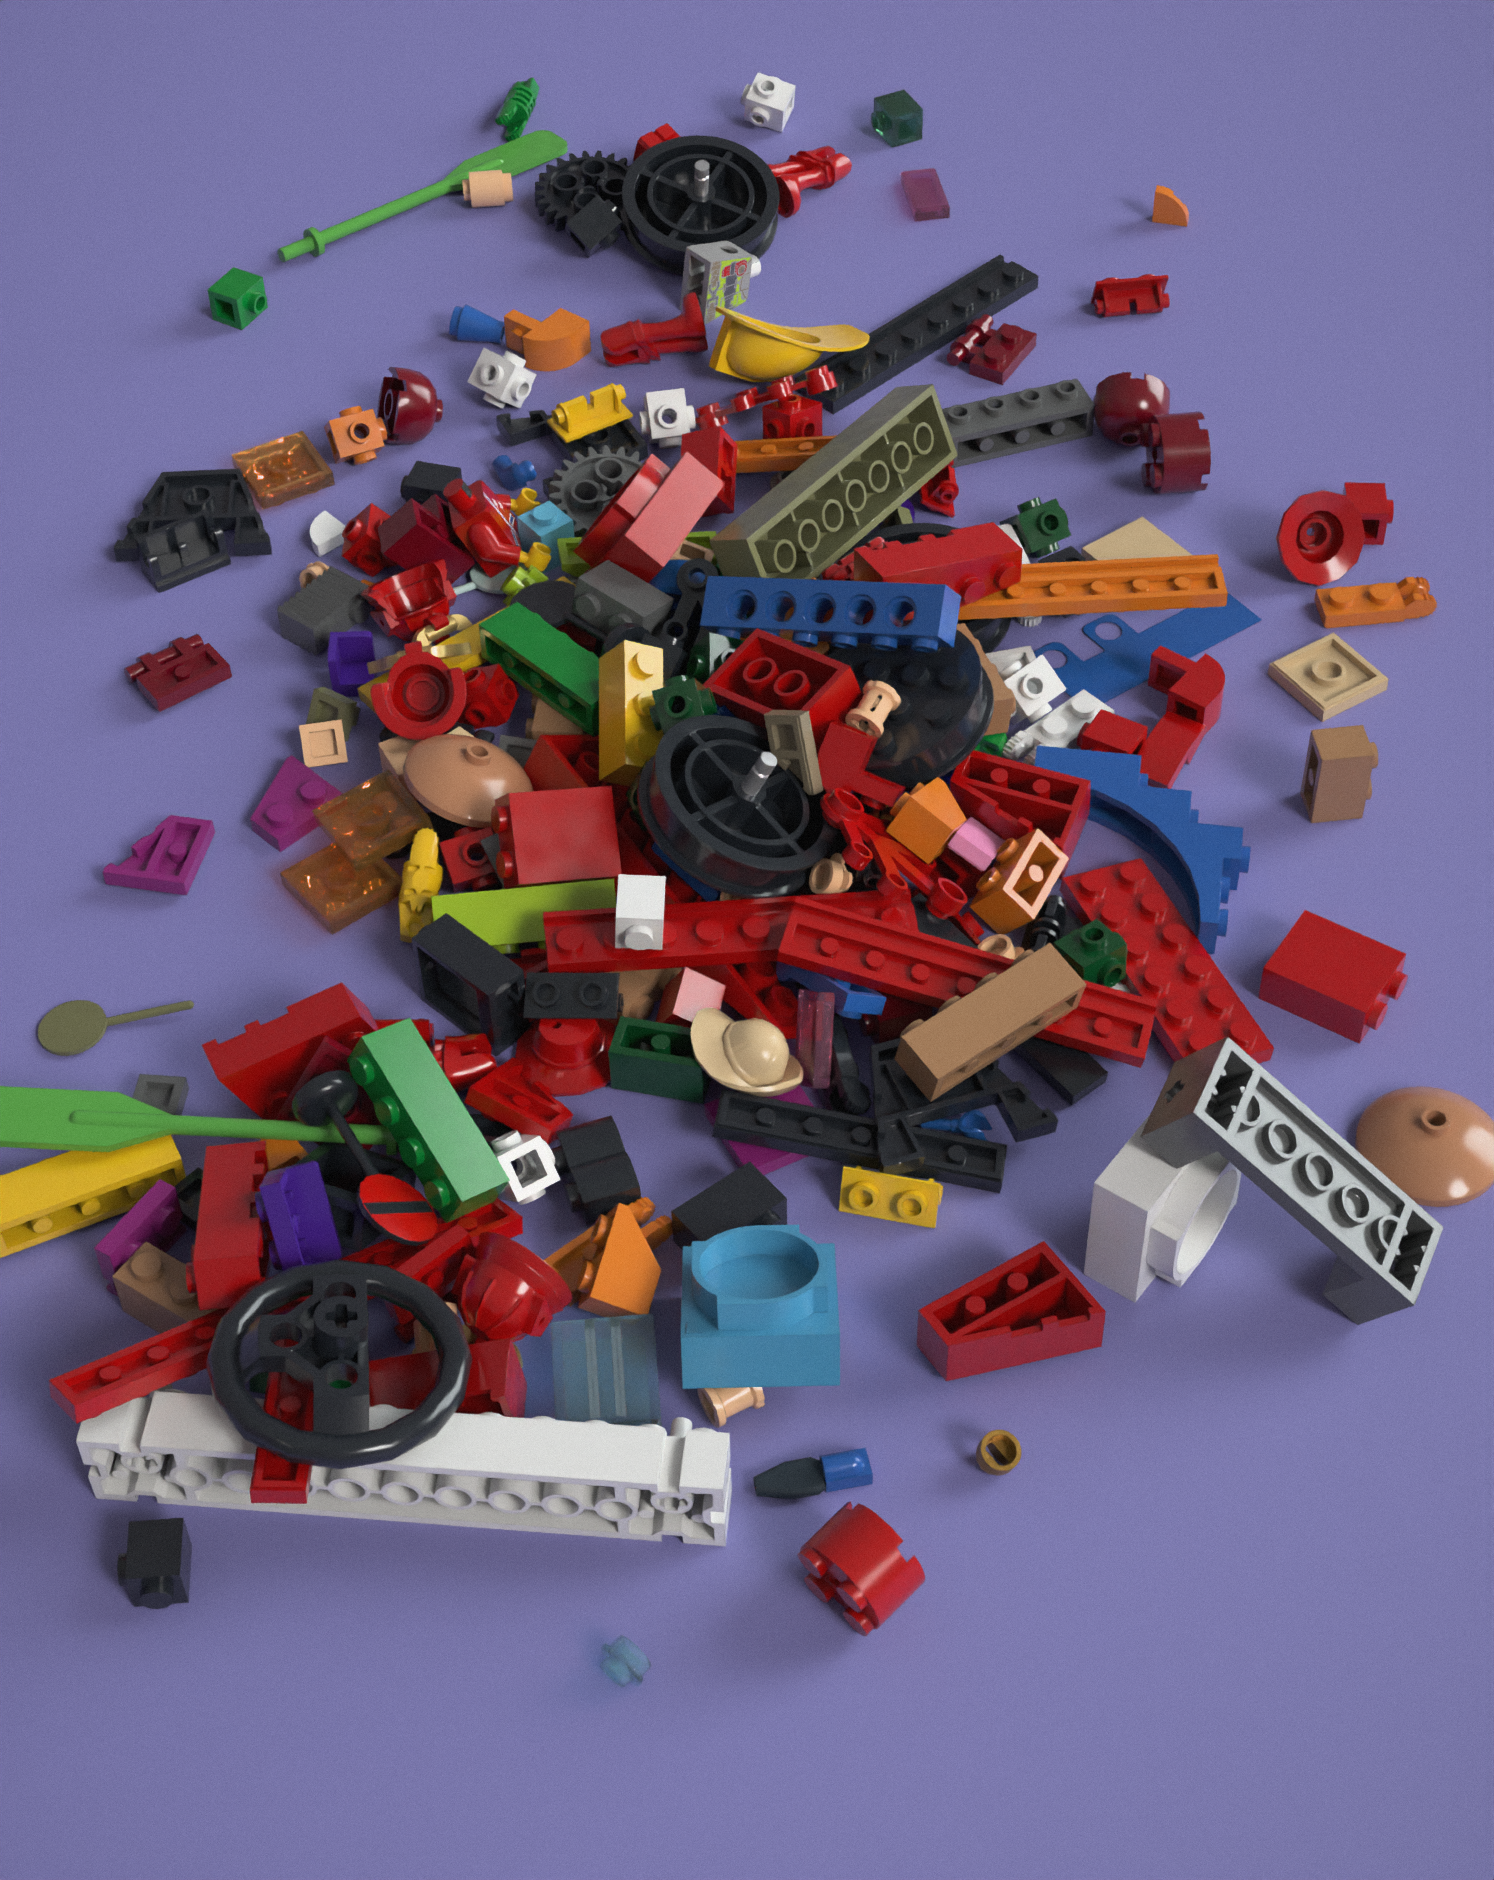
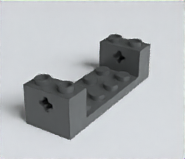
(1236, 1107)

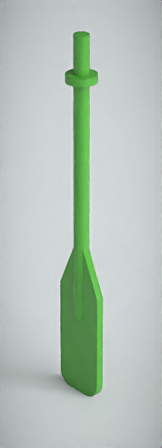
(510, 157)
(115, 1121)

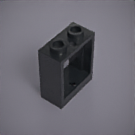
(470, 982)
(341, 1179)

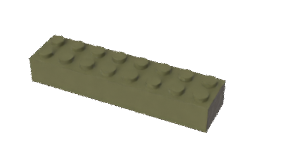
(840, 490)

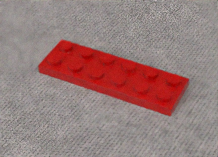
(1165, 961)

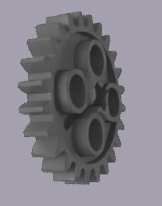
(589, 483)

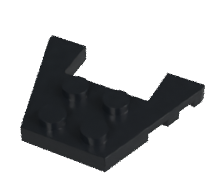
(533, 427)
(189, 492)
(902, 1104)

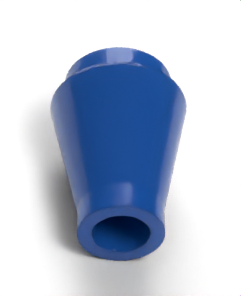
(475, 325)

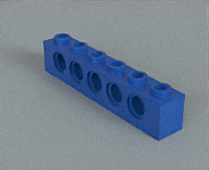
(932, 626)

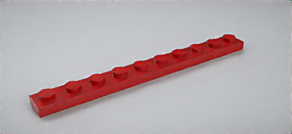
(184, 1349)

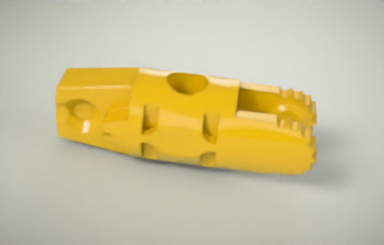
(420, 881)

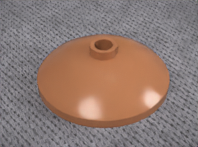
(462, 777)
(1429, 1144)

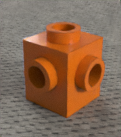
(344, 442)

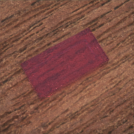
(925, 194)
(815, 1036)

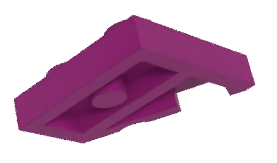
(288, 804)
(165, 858)

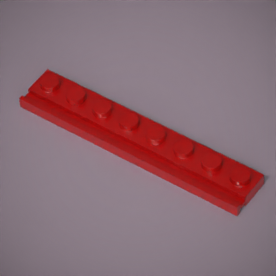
(699, 932)
(937, 969)

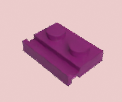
(151, 1220)

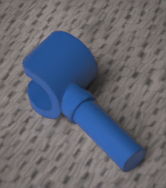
(968, 1125)

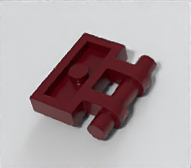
(1001, 350)
(178, 671)

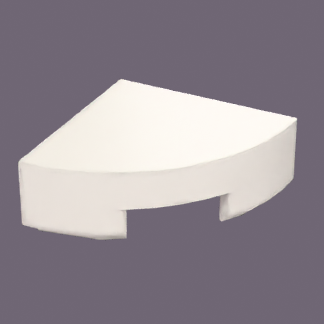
(326, 533)

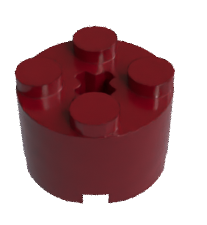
(1175, 453)

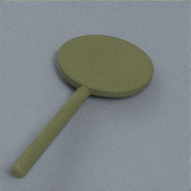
(82, 1023)

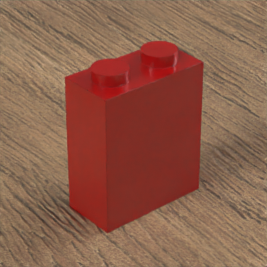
(556, 836)
(1333, 977)

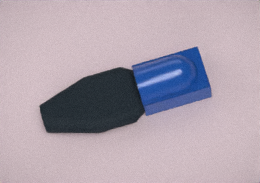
(812, 1476)

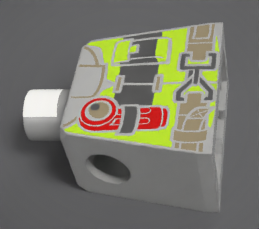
(718, 276)

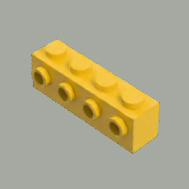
(80, 1190)

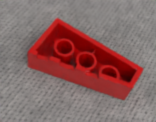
(968, 560)
(230, 1237)

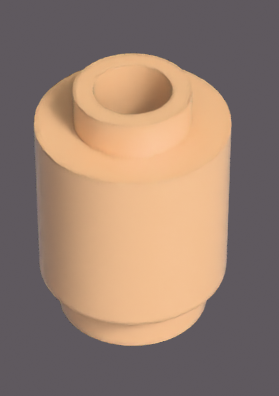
(488, 188)

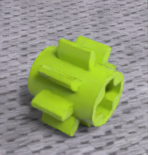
(520, 579)

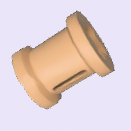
(875, 719)
(725, 1402)

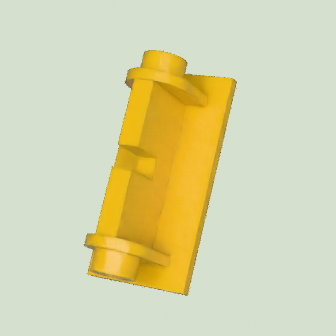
(577, 418)
(890, 1197)

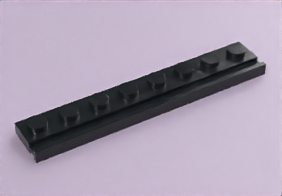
(923, 330)

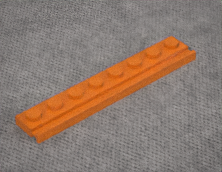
(1106, 587)

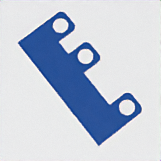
(1128, 657)

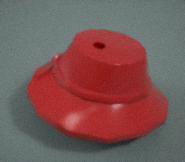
(1334, 538)
(566, 1054)

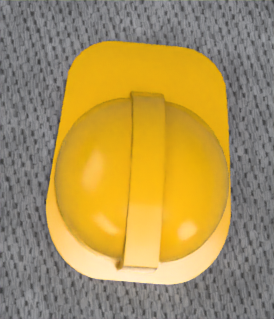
(771, 351)

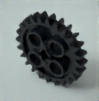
(575, 183)

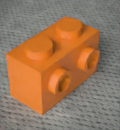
(1018, 881)

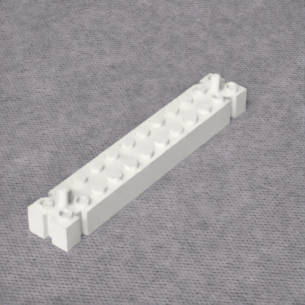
(471, 1474)

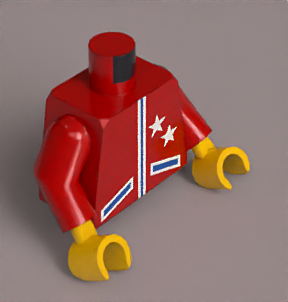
(490, 528)

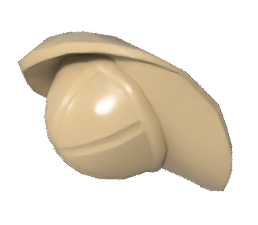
(744, 1054)

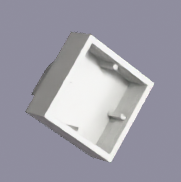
(1155, 1216)

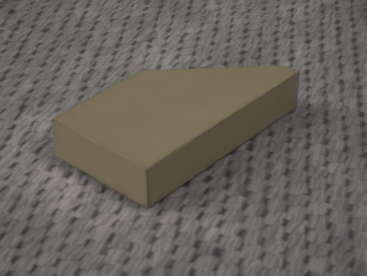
(794, 746)

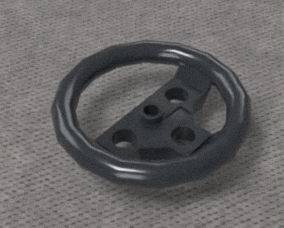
(331, 1347)

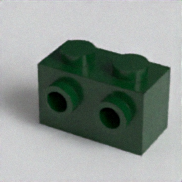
(656, 1061)

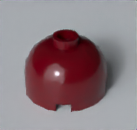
(1126, 403)
(408, 406)

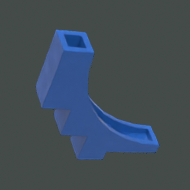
(1160, 821)

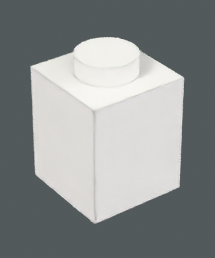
(640, 912)

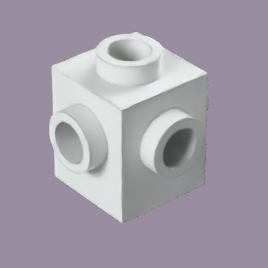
(768, 102)
(502, 378)
(670, 404)
(1032, 687)
(534, 1166)

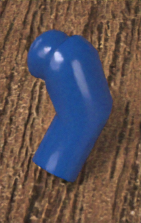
(512, 474)

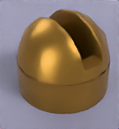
(1003, 1447)

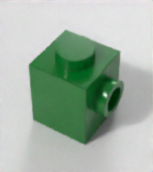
(237, 298)

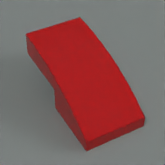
(1169, 747)

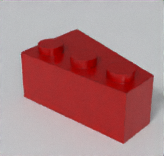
(272, 1056)
(493, 1383)

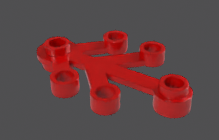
(817, 381)
(846, 813)

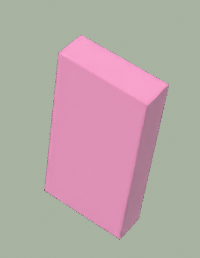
(976, 844)

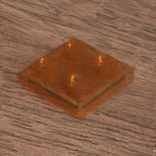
(283, 470)
(372, 820)
(337, 892)

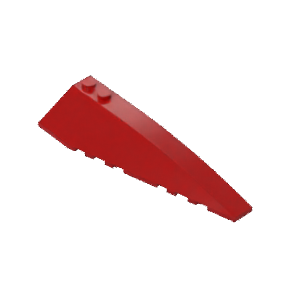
(574, 763)

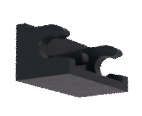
(182, 551)

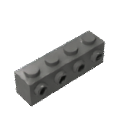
(1020, 421)

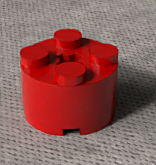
(860, 1567)

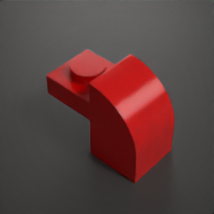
(1191, 686)
(843, 765)

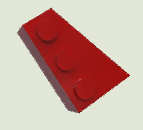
(1020, 797)
(1010, 1317)

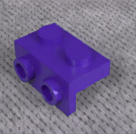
(298, 1216)

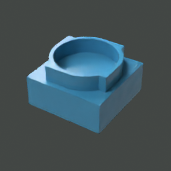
(759, 1310)

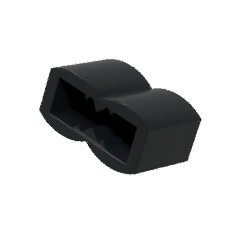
(595, 1167)

